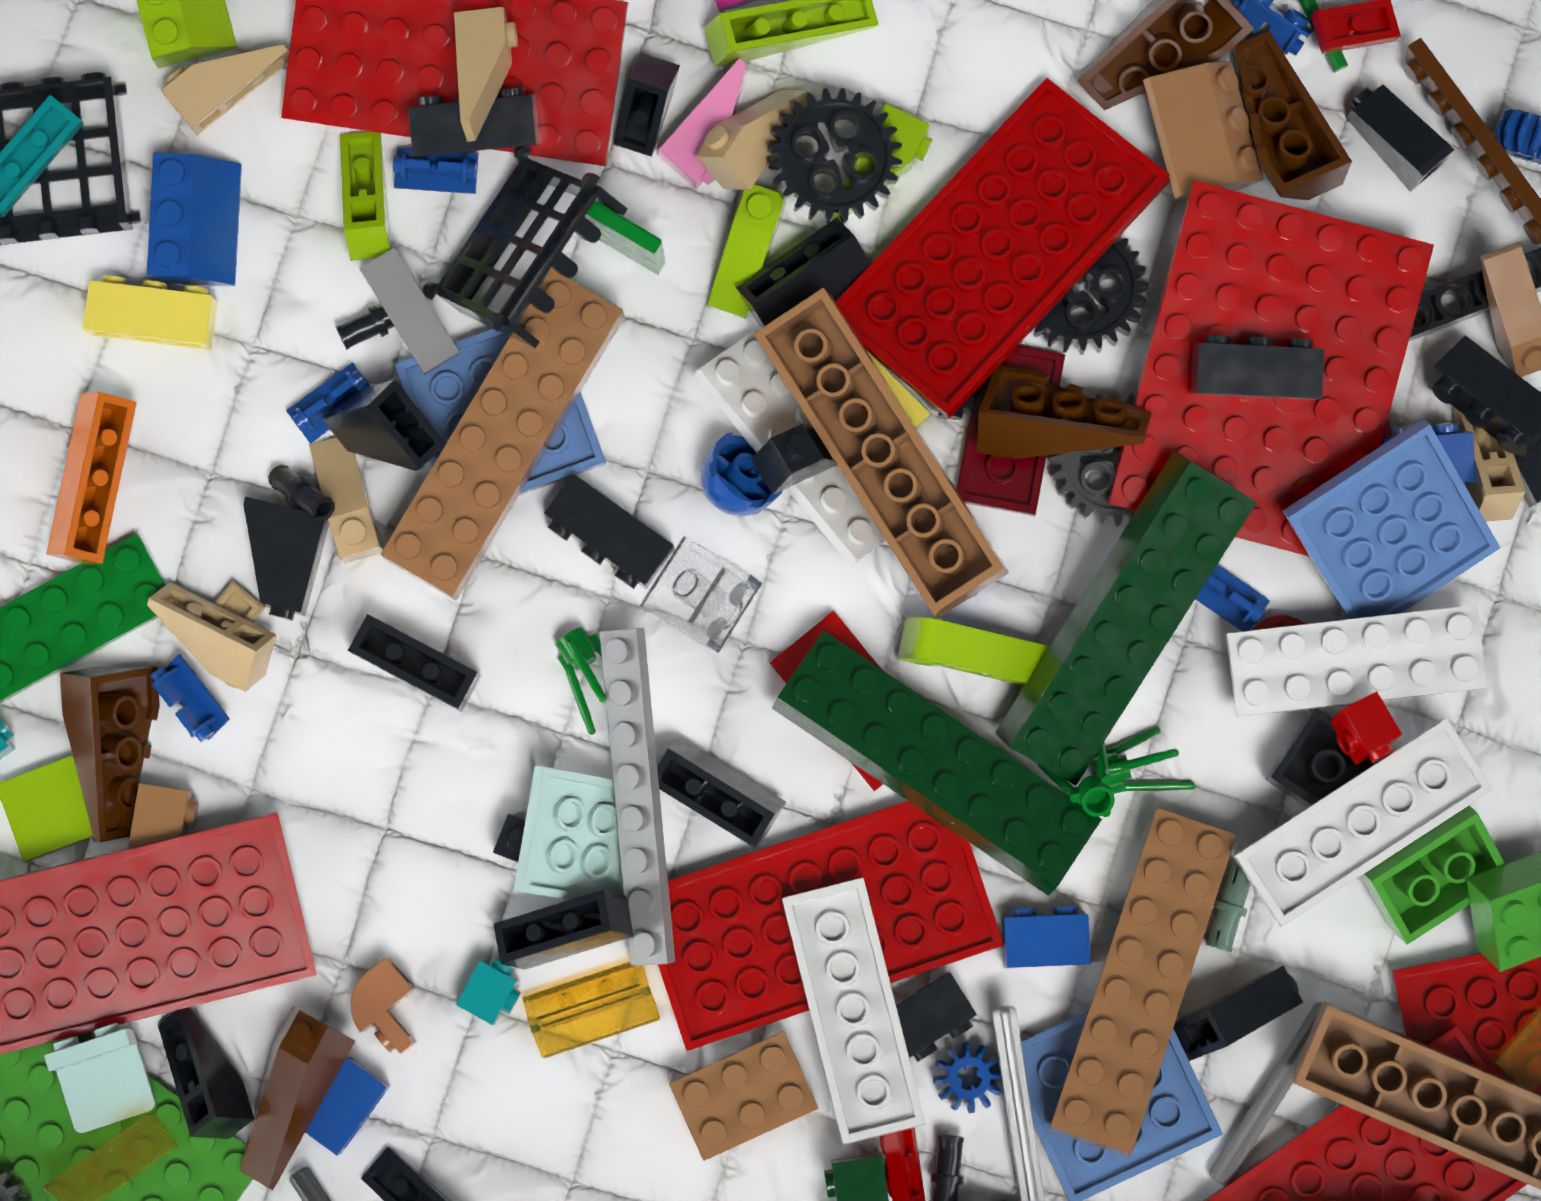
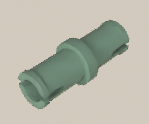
(1229, 909)

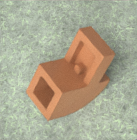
(374, 998)

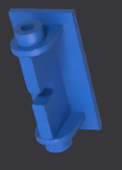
(1285, 25)
(436, 172)
(311, 409)
(1232, 599)
(200, 711)

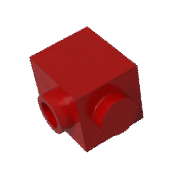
(1366, 729)

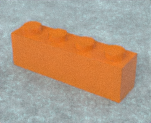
(91, 478)

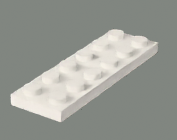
(761, 407)
(1354, 658)
(1363, 822)
(853, 1011)

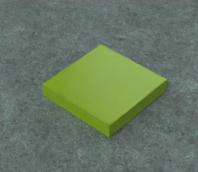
(46, 809)

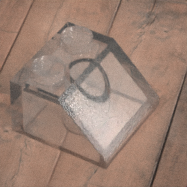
(701, 594)

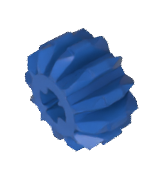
(1520, 135)
(955, 1082)

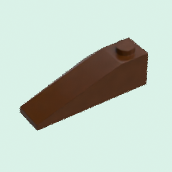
(1160, 41)
(1287, 127)
(1035, 418)
(108, 732)
(295, 1081)

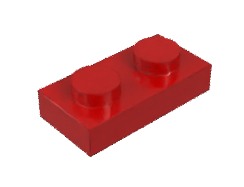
(1355, 26)
(903, 1165)

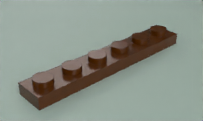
(1472, 132)

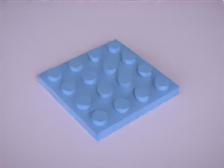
(451, 387)
(1392, 526)
(1173, 1122)

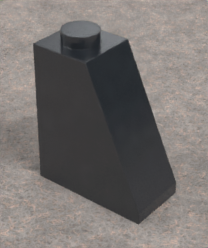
(1398, 135)
(384, 426)
(285, 555)
(1237, 1013)

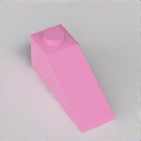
(718, 105)

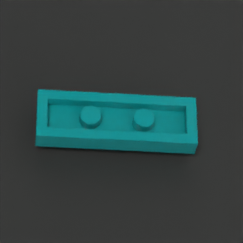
(34, 149)

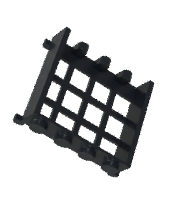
(87, 219)
(499, 228)

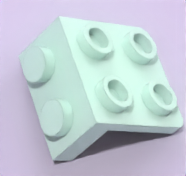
(102, 1078)

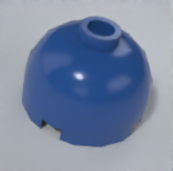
(732, 478)

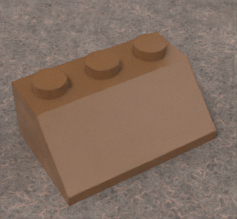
(1203, 128)

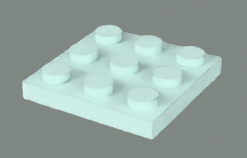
(569, 836)

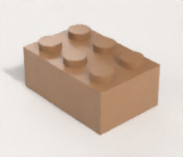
(743, 1095)

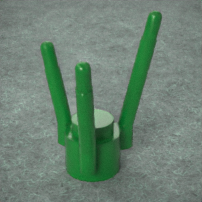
(578, 652)
(1120, 767)
(1092, 791)

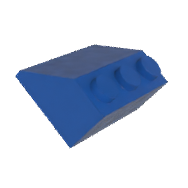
(194, 220)

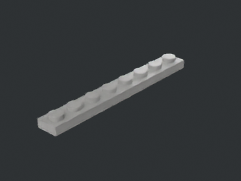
(637, 795)

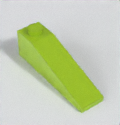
(784, 27)

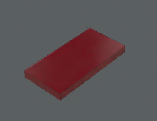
(1006, 481)

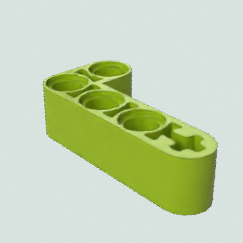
(969, 650)

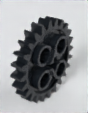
(869, 142)
(1112, 265)

